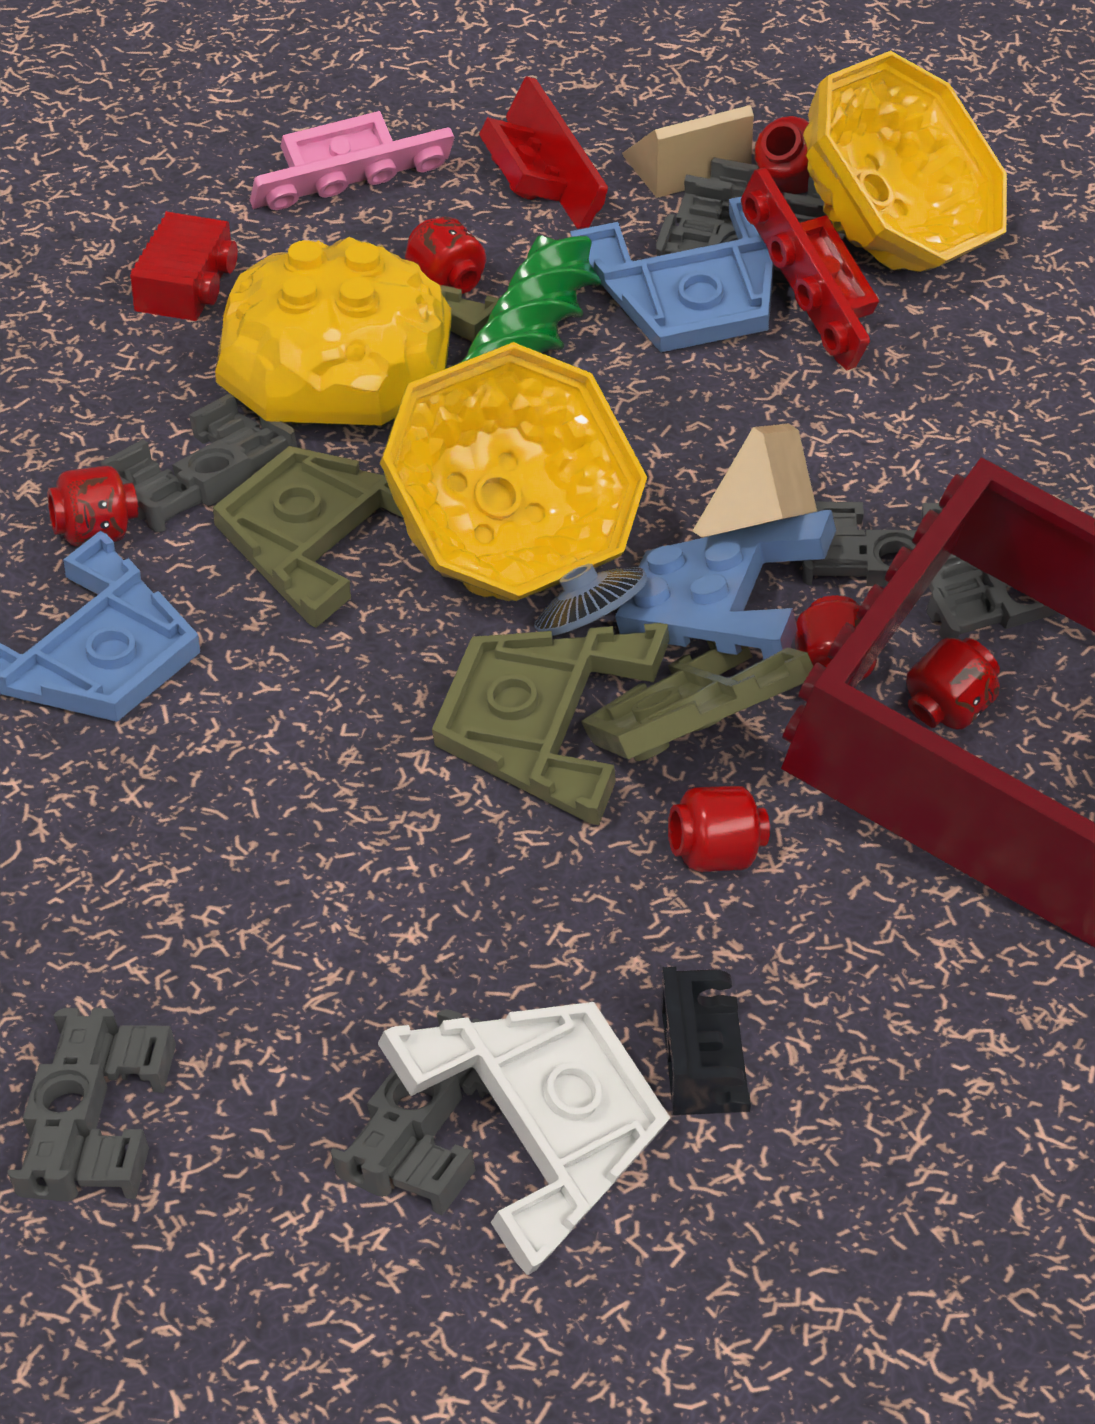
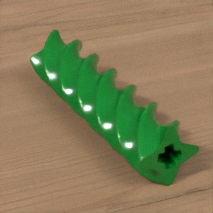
(539, 297)

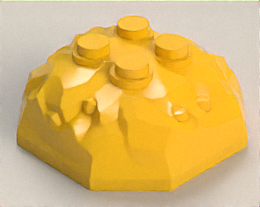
(903, 165)
(331, 333)
(512, 472)

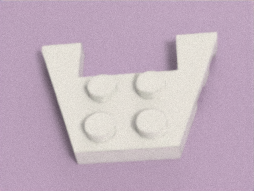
(564, 1094)

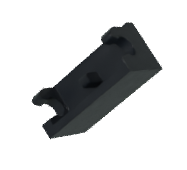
(703, 1044)

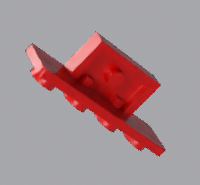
(544, 156)
(817, 268)

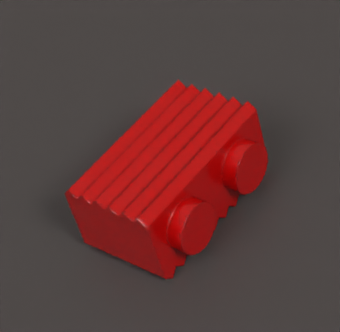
(183, 266)

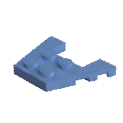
(689, 293)
(708, 580)
(109, 649)

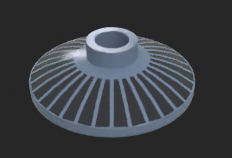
(589, 597)

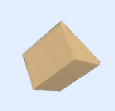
(689, 147)
(762, 484)

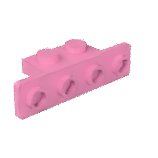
(345, 153)

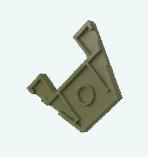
(294, 515)
(519, 699)
(691, 699)

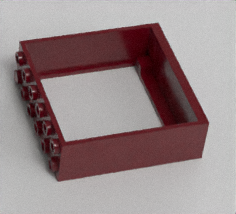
(915, 778)

